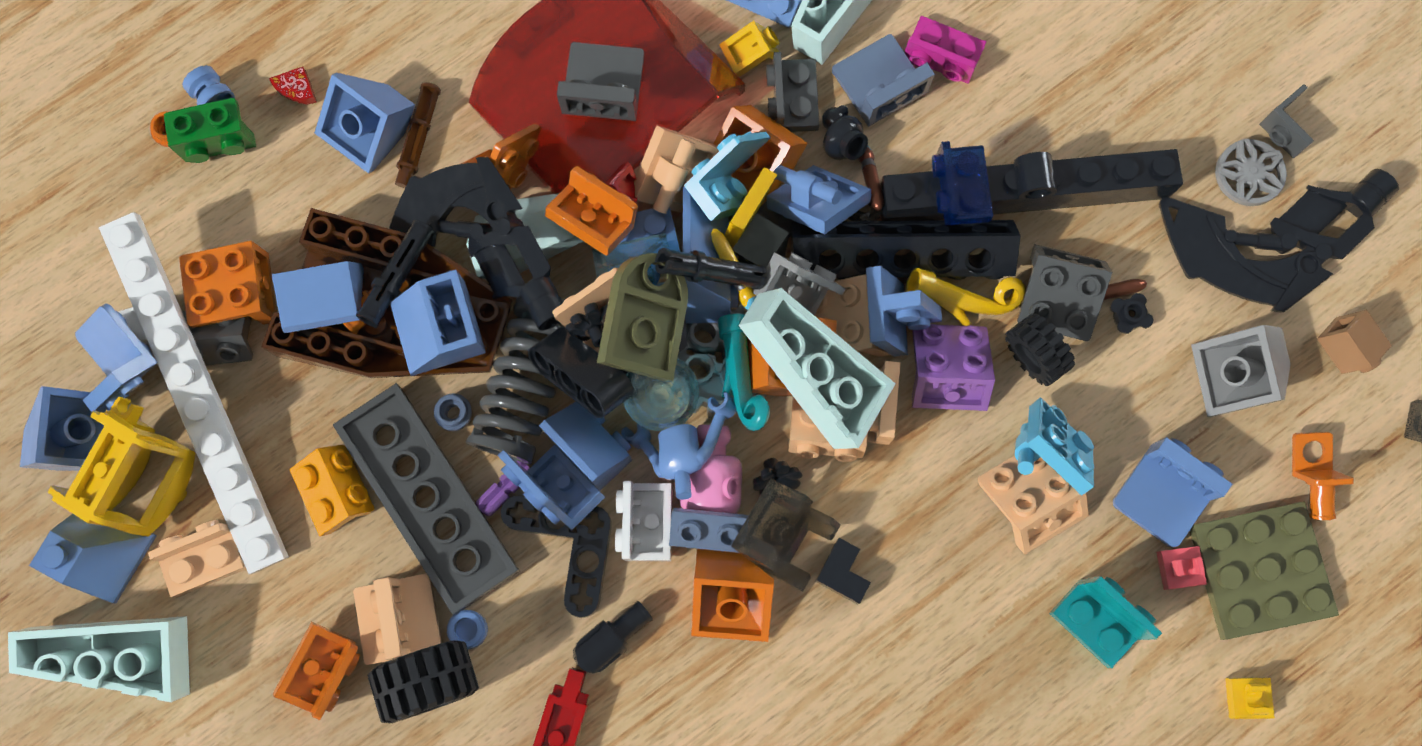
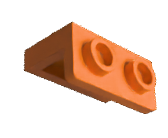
(593, 211)
(317, 670)

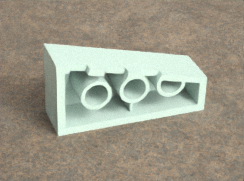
(817, 367)
(122, 656)

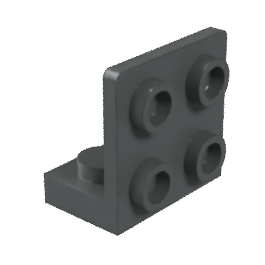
(602, 81)
(1066, 290)

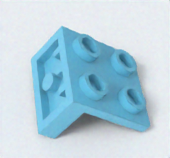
(712, 182)

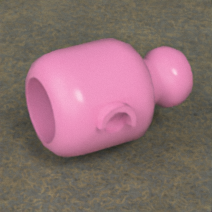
(719, 480)

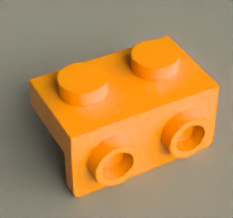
(331, 488)

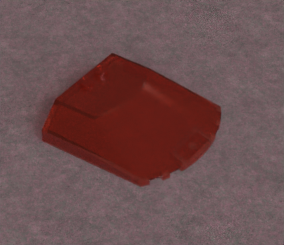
(532, 56)

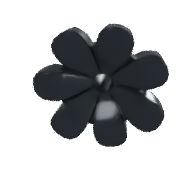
(588, 325)
(779, 472)

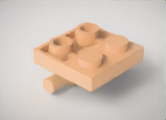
(668, 167)

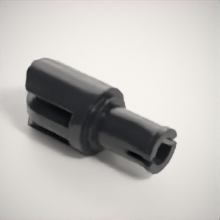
(608, 640)

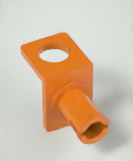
(1318, 474)

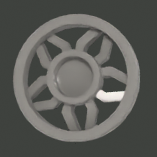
(1251, 172)

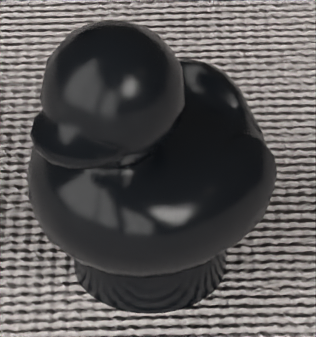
(844, 134)

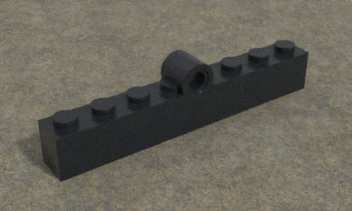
(1045, 184)

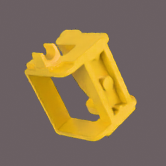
(117, 465)

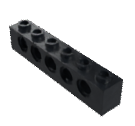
(923, 238)

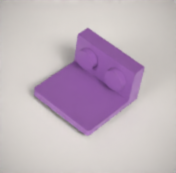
(953, 368)

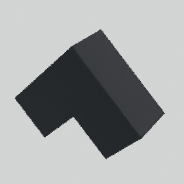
(836, 573)

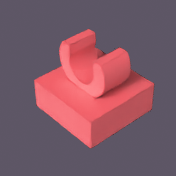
(1181, 568)

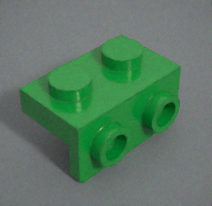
(208, 131)

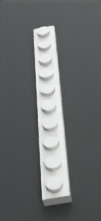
(193, 393)

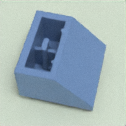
(437, 323)

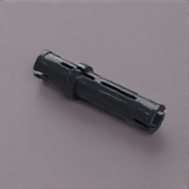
(697, 267)
(387, 286)

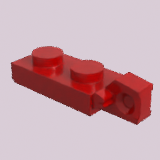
(564, 712)

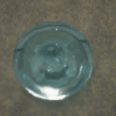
(663, 403)

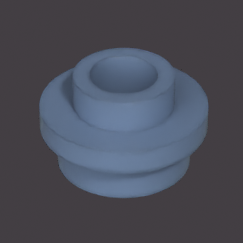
(445, 404)

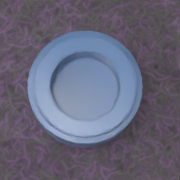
(467, 627)

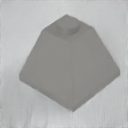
(1242, 369)

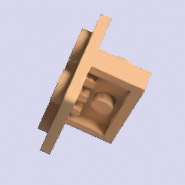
(396, 617)

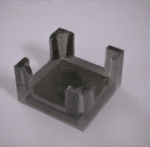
(777, 530)

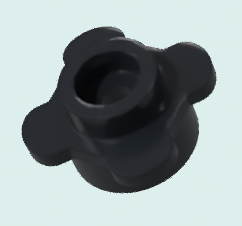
(1127, 323)

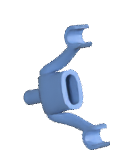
(679, 446)

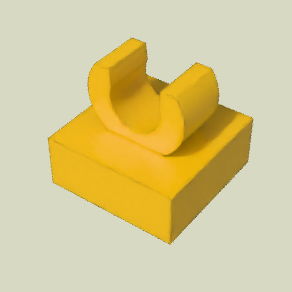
(1249, 698)

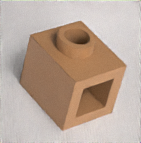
(1354, 342)

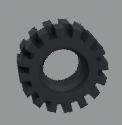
(1040, 349)

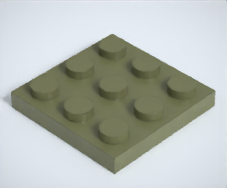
(1264, 571)

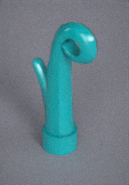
(751, 410)

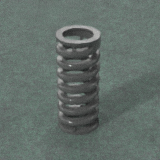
(485, 434)

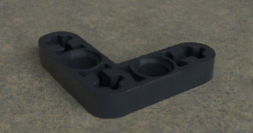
(582, 542)

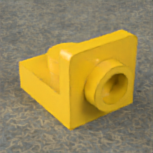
(749, 47)

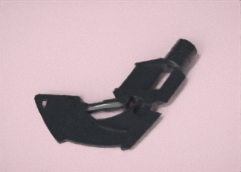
(485, 192)
(1210, 253)

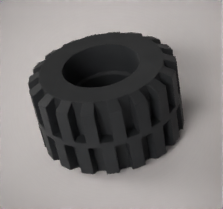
(422, 681)

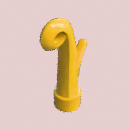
(957, 299)

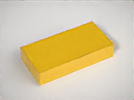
(750, 206)

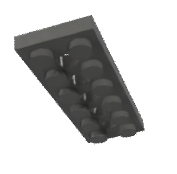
(451, 501)

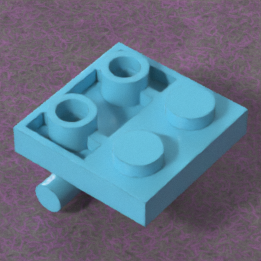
(1058, 444)

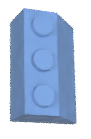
(706, 298)

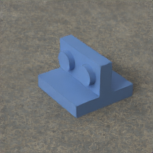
(894, 309)

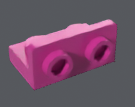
(944, 49)

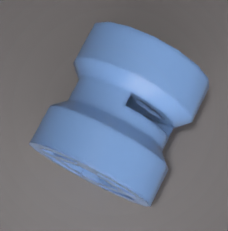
(205, 85)

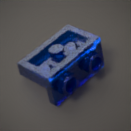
(963, 184)

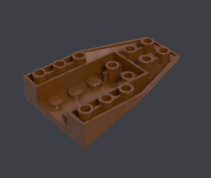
(378, 350)

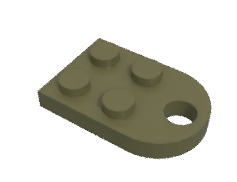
(644, 320)

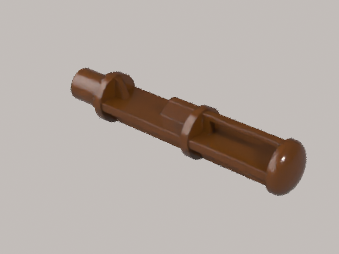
(417, 133)

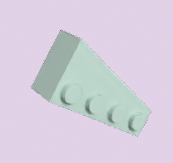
(823, 24)

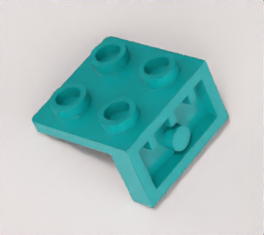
(1104, 619)

